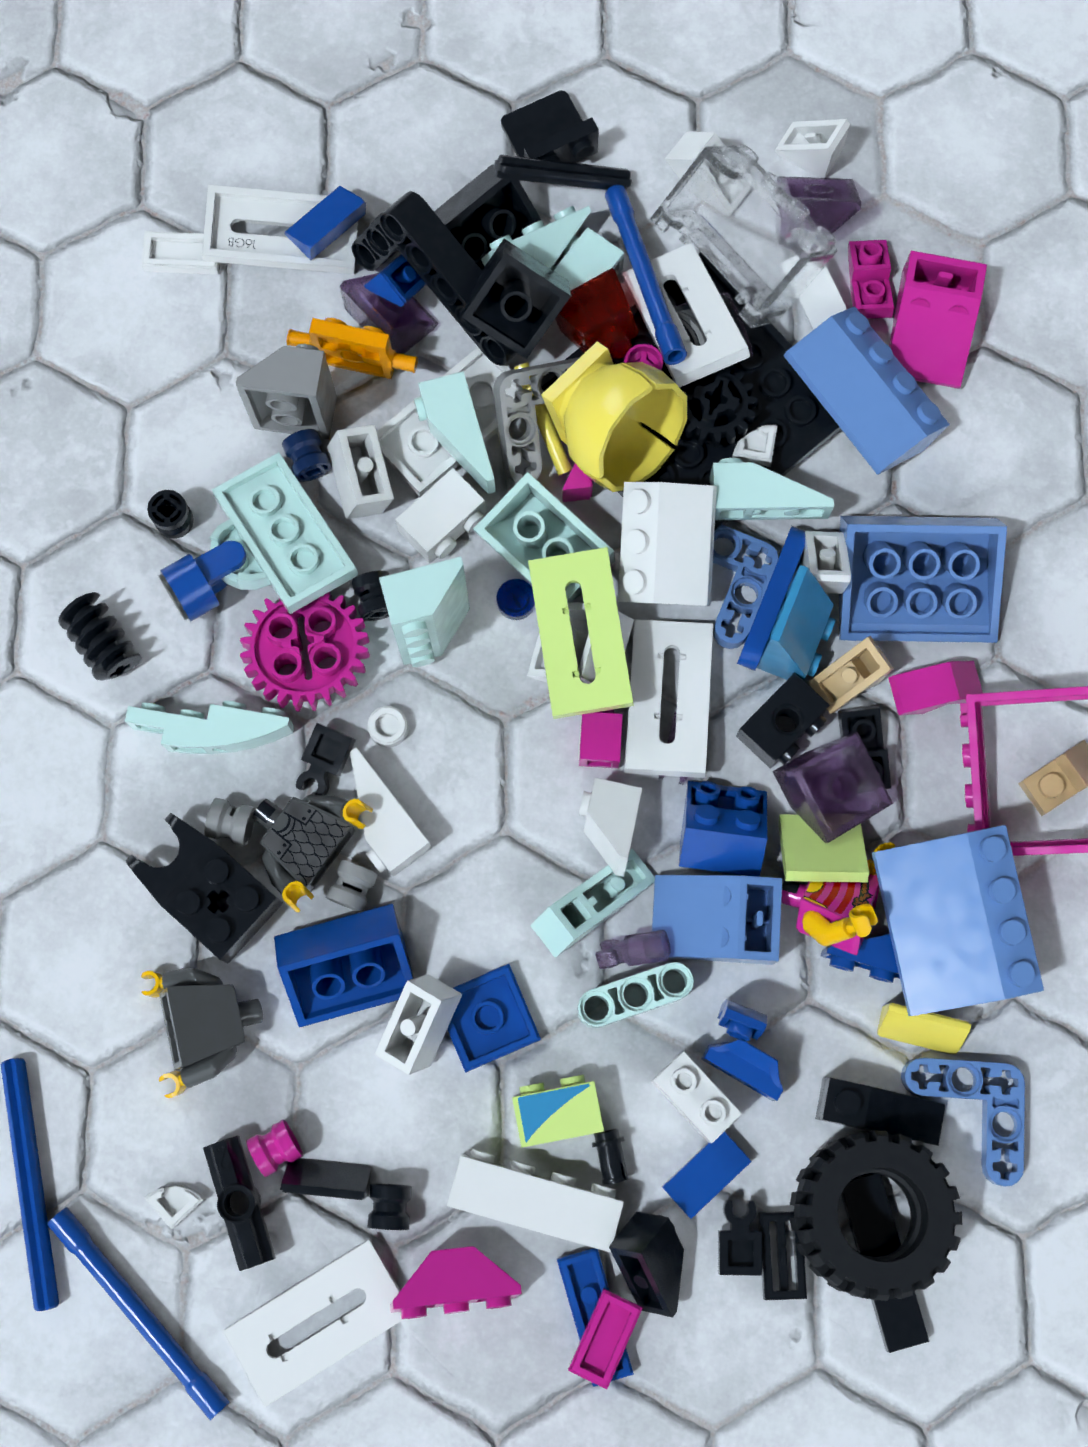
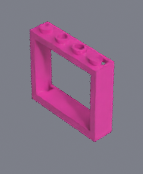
(974, 756)

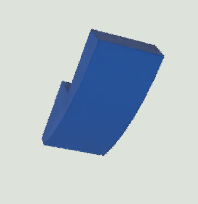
(741, 1021)

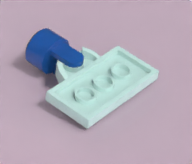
(269, 540)

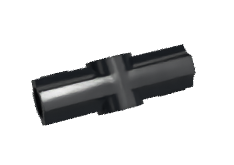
(246, 1231)

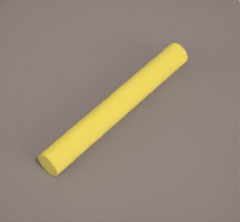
(549, 434)

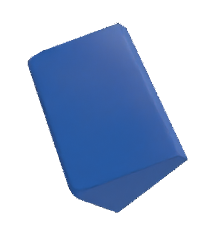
(326, 221)
(396, 282)

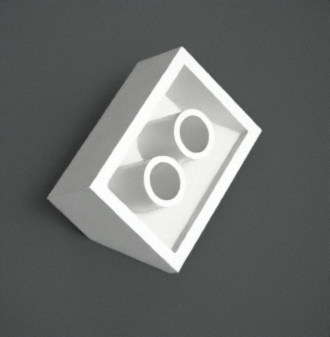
(667, 543)

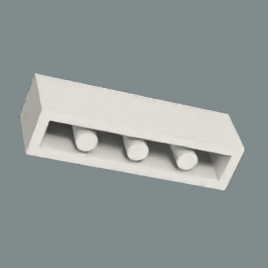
(536, 1202)

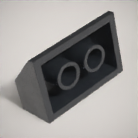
(486, 212)

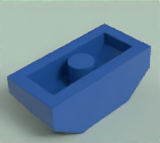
(747, 1066)

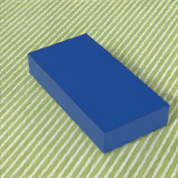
(706, 1174)

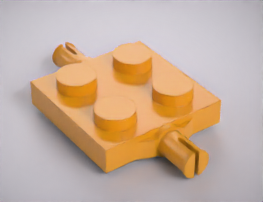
(354, 348)

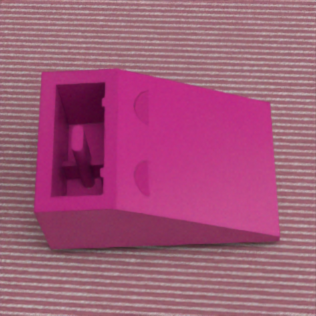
(936, 316)

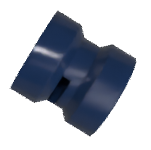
(306, 455)

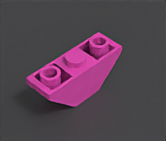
(453, 1281)

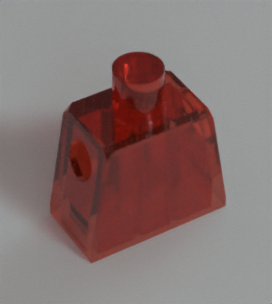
(599, 314)

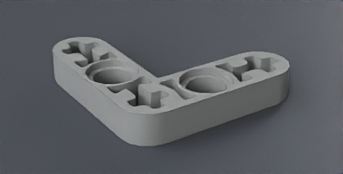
(522, 407)

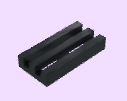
(800, 1275)

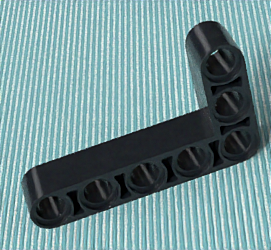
(435, 256)

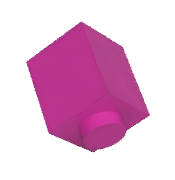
(600, 739)

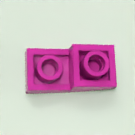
(870, 278)

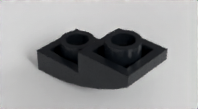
(869, 727)

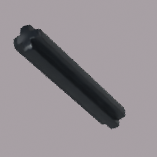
(560, 172)

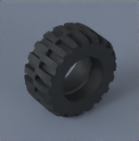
(930, 1207)

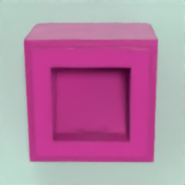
(577, 486)

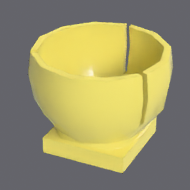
(601, 415)

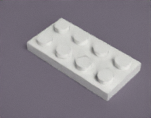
(411, 446)

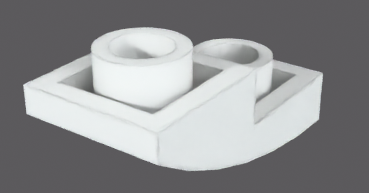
(821, 299)

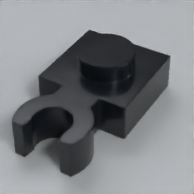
(327, 754)
(739, 1248)

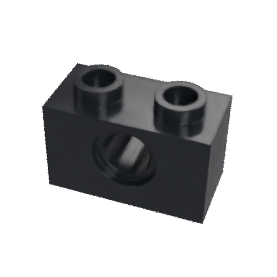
(794, 700)

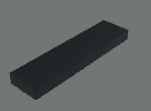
(877, 1236)

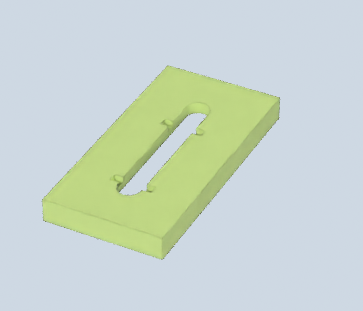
(549, 583)

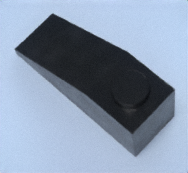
(879, 1110)

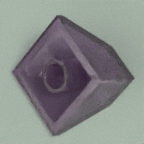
(828, 199)
(833, 787)

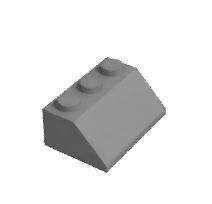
(290, 391)

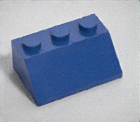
(343, 965)

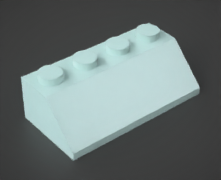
(426, 608)

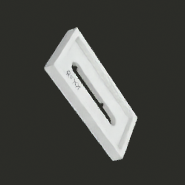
(267, 207)
(724, 341)
(688, 751)
(251, 1335)

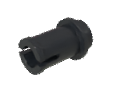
(611, 1156)

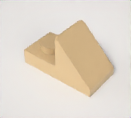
(851, 674)
(1058, 779)

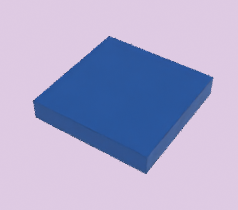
(491, 1019)

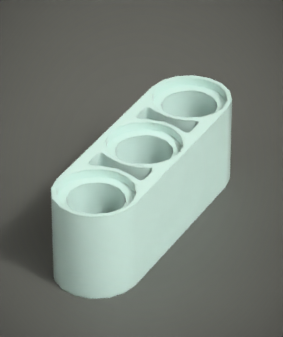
(649, 980)

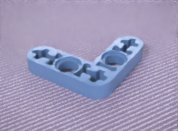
(745, 575)
(992, 1103)

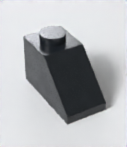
(650, 1262)

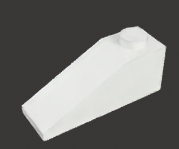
(388, 829)

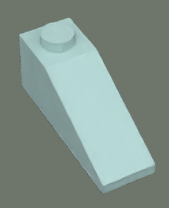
(454, 423)
(758, 493)
(591, 904)

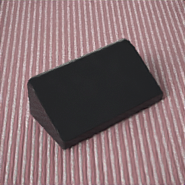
(327, 1179)

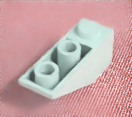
(546, 241)
(588, 258)

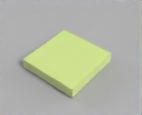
(812, 860)

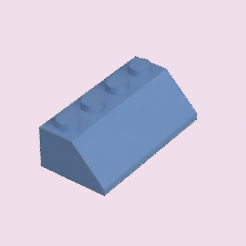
(866, 390)

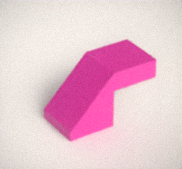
(934, 687)

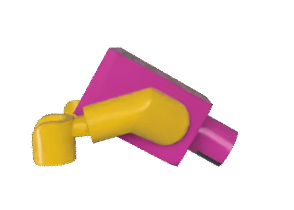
(836, 911)

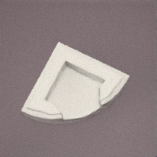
(757, 446)
(174, 1203)

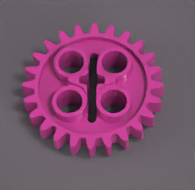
(269, 654)

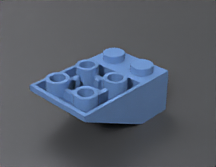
(719, 917)

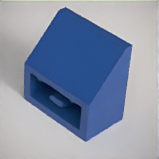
(724, 829)

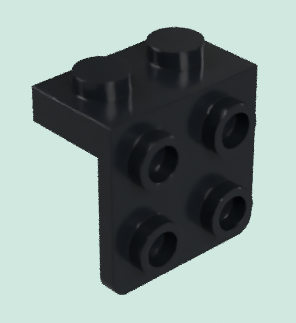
(551, 130)

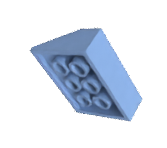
(922, 578)
(957, 921)

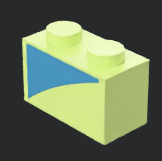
(557, 1112)

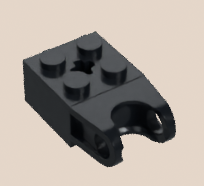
(197, 880)

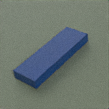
(583, 1283)

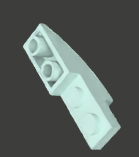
(224, 731)

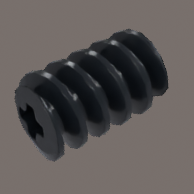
(95, 639)

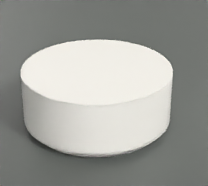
(387, 726)

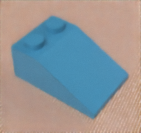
(798, 629)

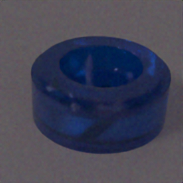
(515, 599)

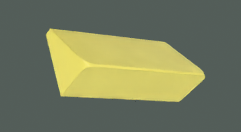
(923, 1030)

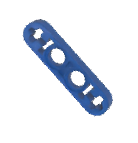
(772, 599)

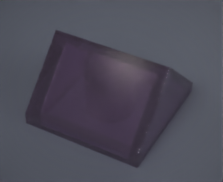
(404, 324)

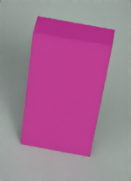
(605, 1338)

